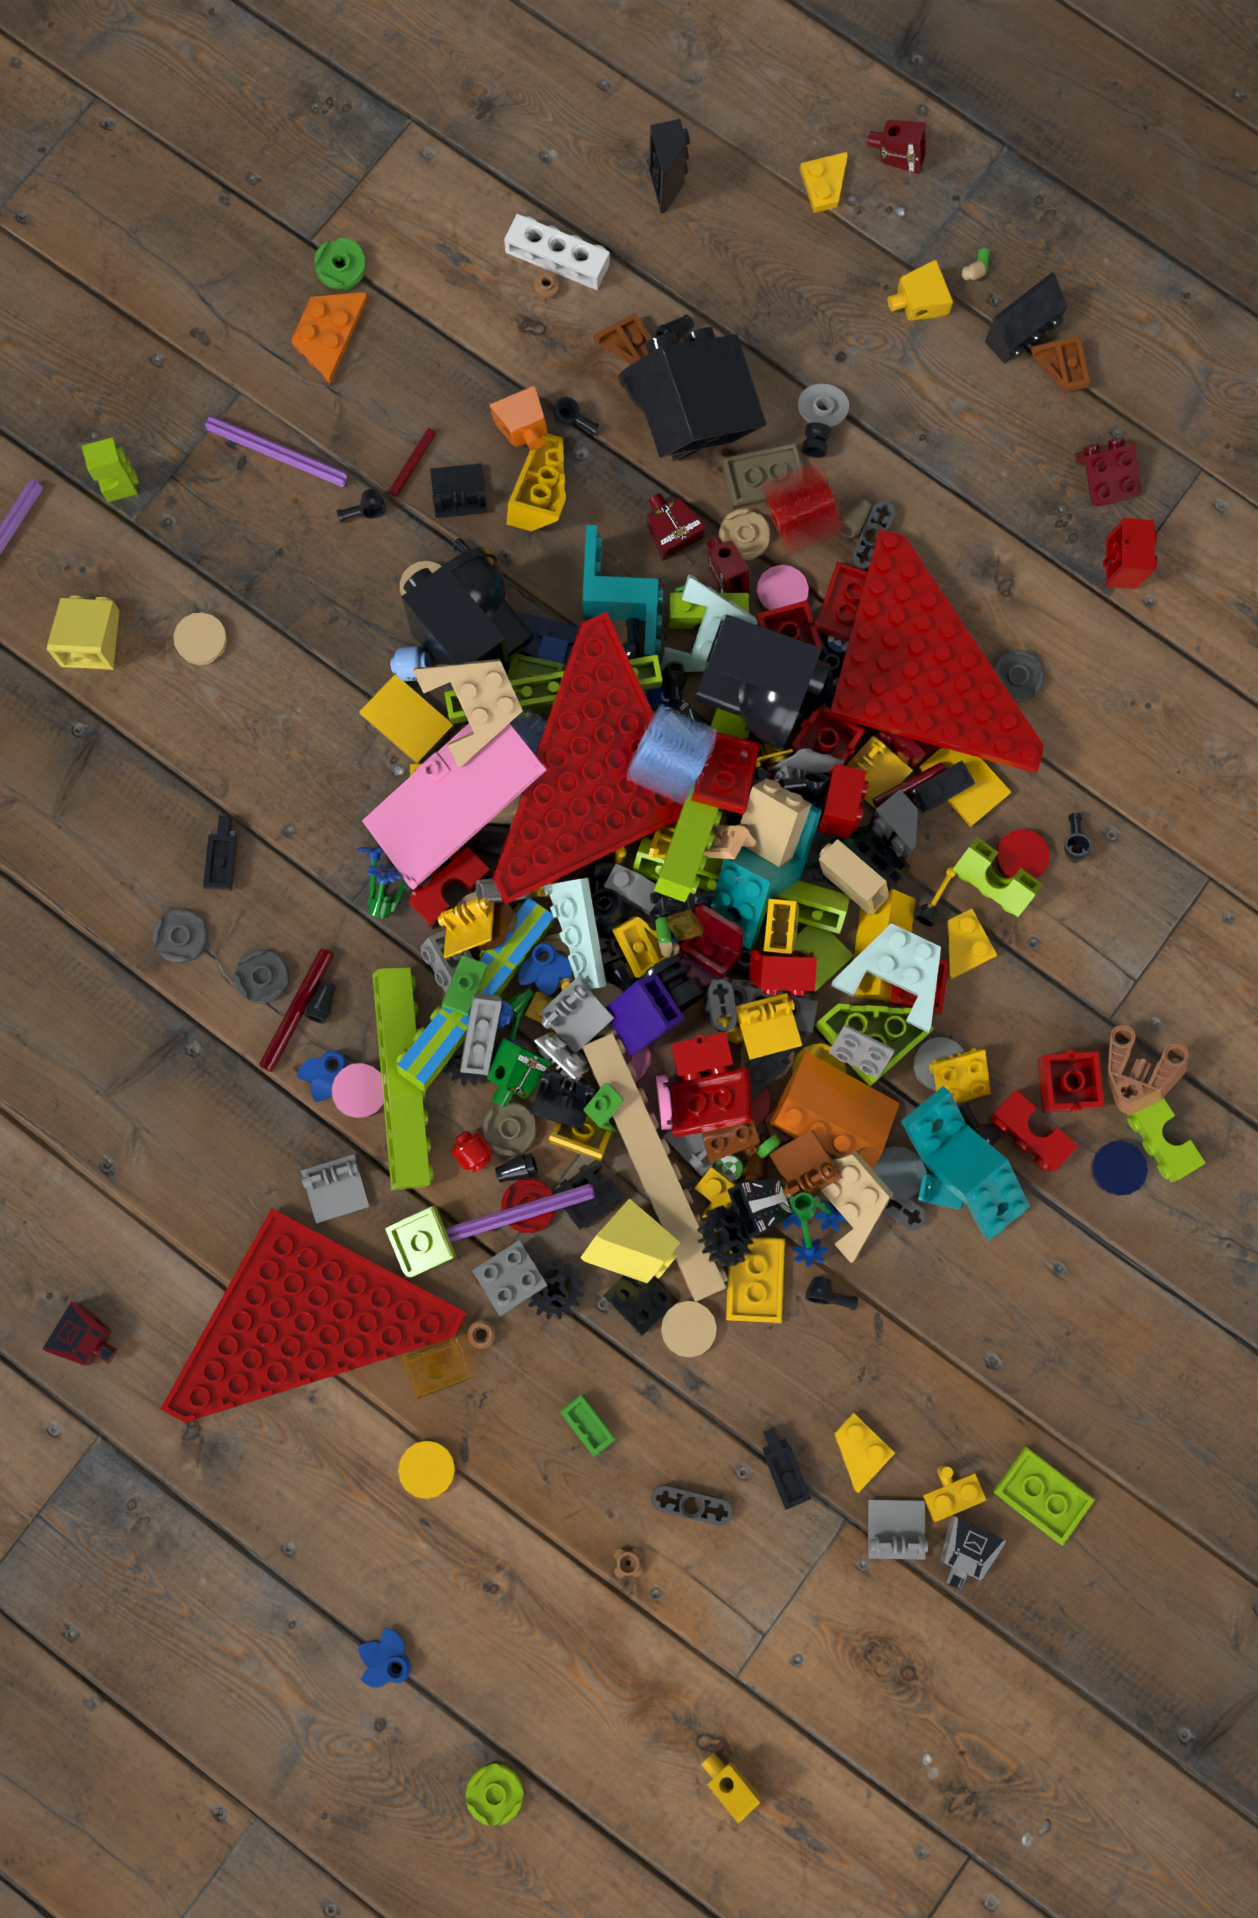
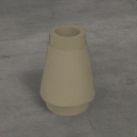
(854, 519)

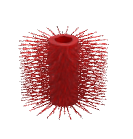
(802, 507)

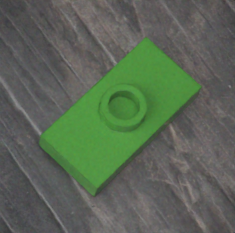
(463, 985)
(587, 1425)

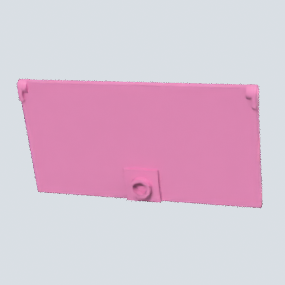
(449, 803)

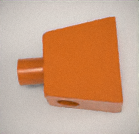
(521, 418)

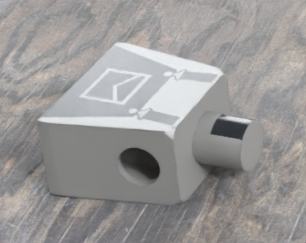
(968, 1551)

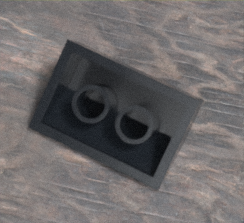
(668, 160)
(1027, 319)

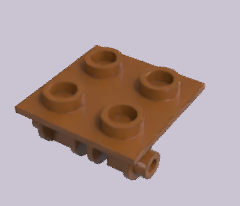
(730, 1140)
(805, 1165)

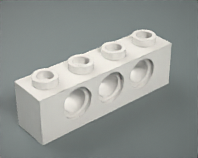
(565, 262)

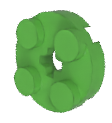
(344, 277)

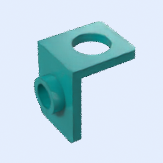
(937, 1193)

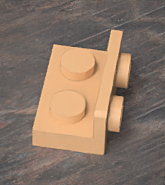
(729, 841)

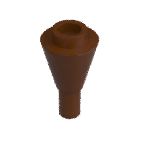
(757, 1167)

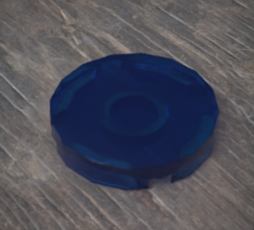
(1119, 1168)

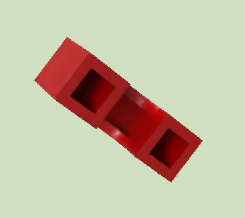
(463, 870)
(1013, 1118)

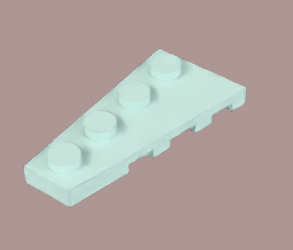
(576, 916)

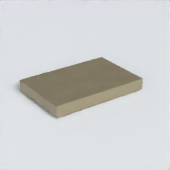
(748, 471)

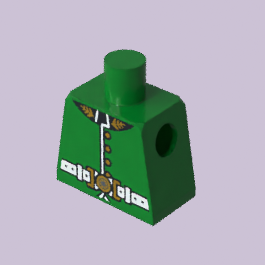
(515, 1071)

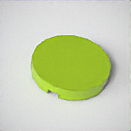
(494, 1794)

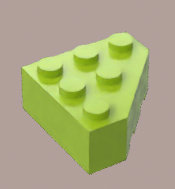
(877, 1022)

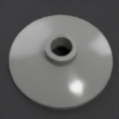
(823, 404)

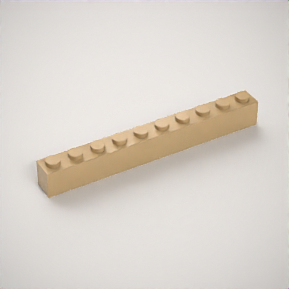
(654, 1168)

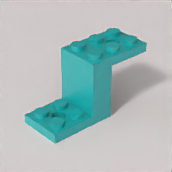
(621, 596)
(752, 881)
(966, 1163)

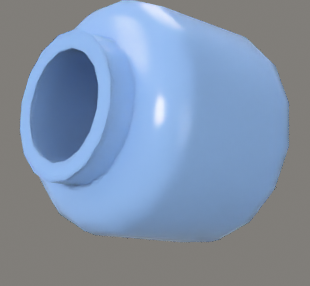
(407, 659)

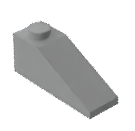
(633, 889)

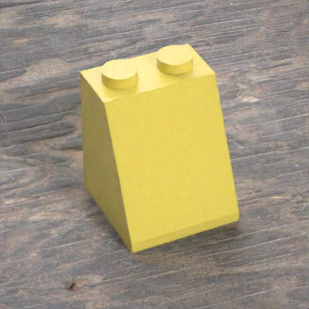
(84, 633)
(633, 1245)

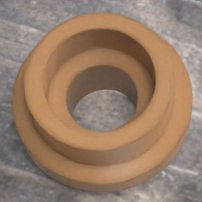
(546, 291)
(472, 1337)

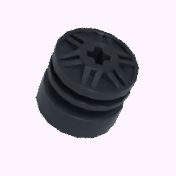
(683, 991)

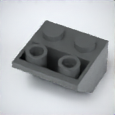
(897, 824)

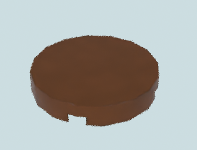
(504, 921)

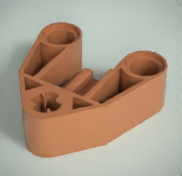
(1141, 1094)

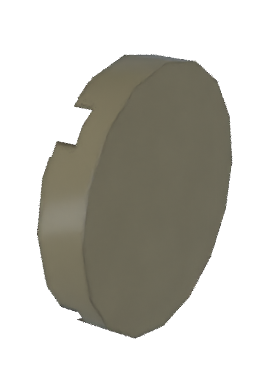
(509, 1129)

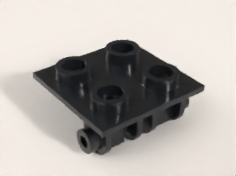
(458, 490)
(668, 906)
(562, 1100)
(640, 1302)

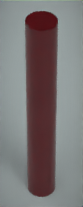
(412, 462)
(910, 783)

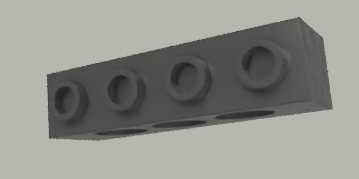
(803, 1013)

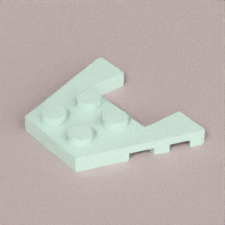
(716, 607)
(902, 961)

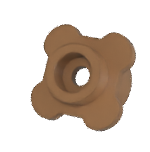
(634, 1568)

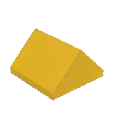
(589, 1141)

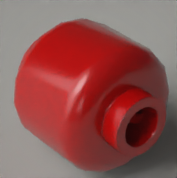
(472, 1151)

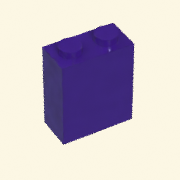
(644, 1014)

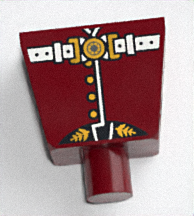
(901, 144)
(673, 526)
(727, 567)

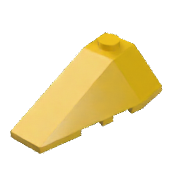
(540, 487)

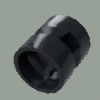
(608, 912)

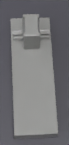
(480, 1034)

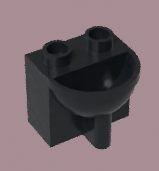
(694, 392)
(463, 611)
(760, 677)

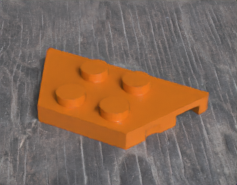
(327, 329)

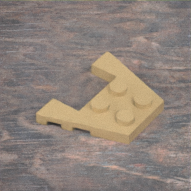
(484, 696)
(859, 1198)

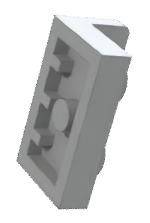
(443, 968)

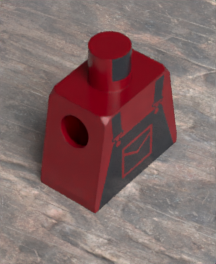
(80, 1337)

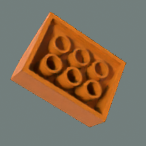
(837, 1108)

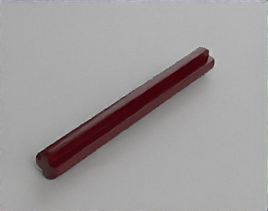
(296, 1010)

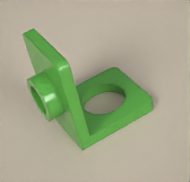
(604, 1106)

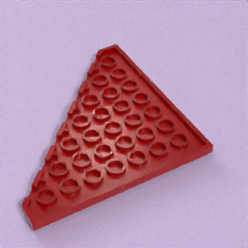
(921, 671)
(584, 798)
(300, 1316)

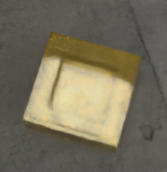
(684, 925)

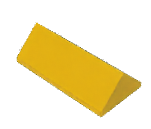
(896, 910)

